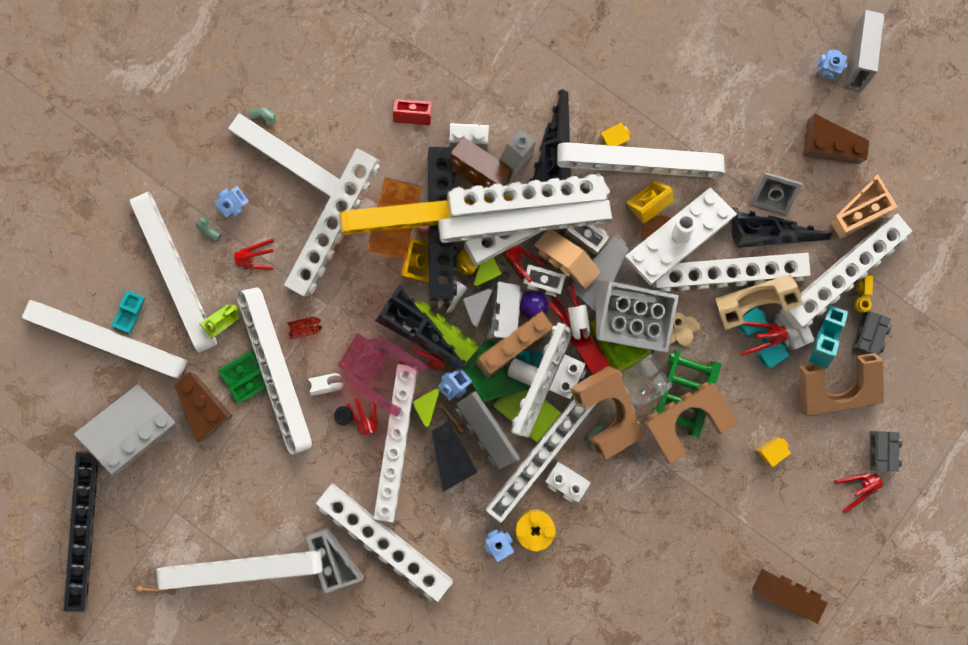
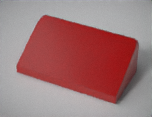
(412, 112)

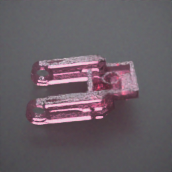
(363, 361)

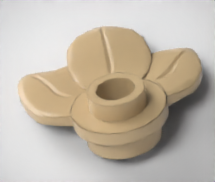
(683, 331)

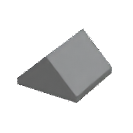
(775, 193)
(476, 305)

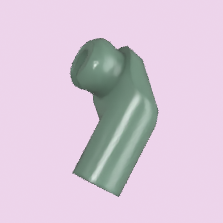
(263, 113)
(202, 226)
(599, 428)

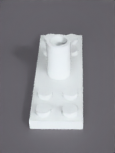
(680, 236)
(538, 378)

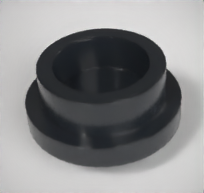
(343, 415)

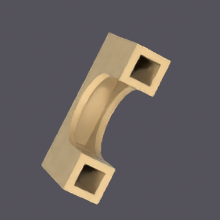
(779, 290)

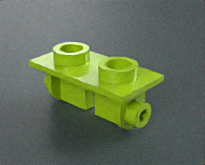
(220, 320)

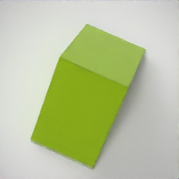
(487, 272)
(426, 405)

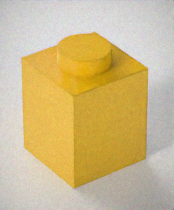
(615, 136)
(774, 451)

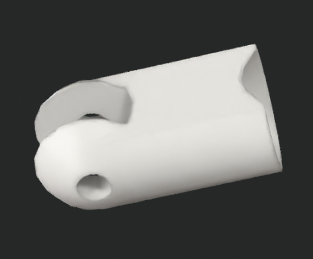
(460, 291)
(578, 321)
(324, 384)

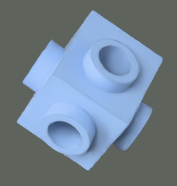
(831, 64)
(230, 202)
(454, 384)
(502, 550)

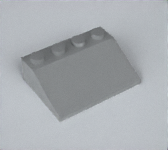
(634, 315)
(487, 429)
(125, 430)

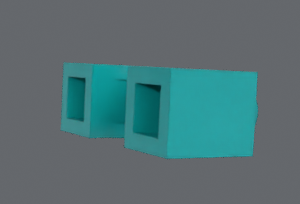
(827, 336)
(768, 356)

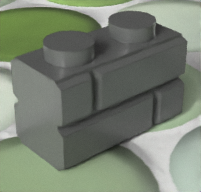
(872, 333)
(885, 451)

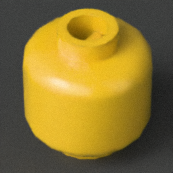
(465, 264)

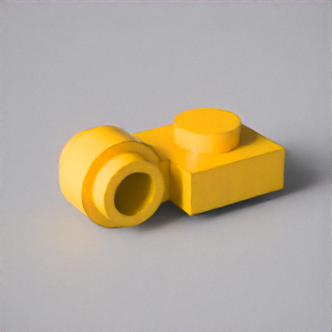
(864, 289)

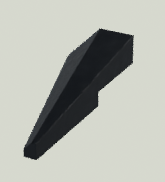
(556, 133)
(754, 230)
(408, 321)

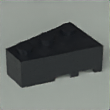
(451, 456)

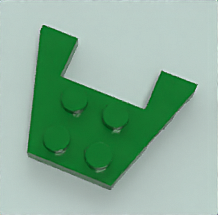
(496, 385)

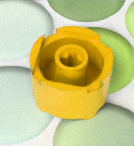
(539, 540)

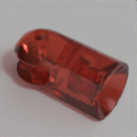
(304, 327)

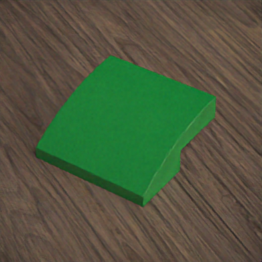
(243, 376)

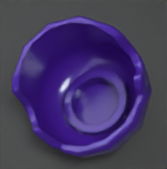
(533, 303)

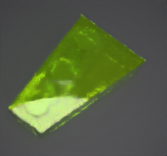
(618, 355)

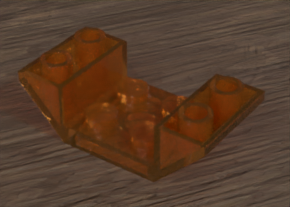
(394, 242)

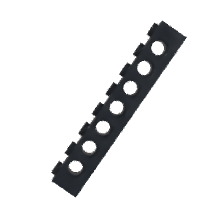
(437, 291)
(81, 532)

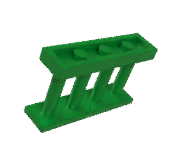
(710, 370)

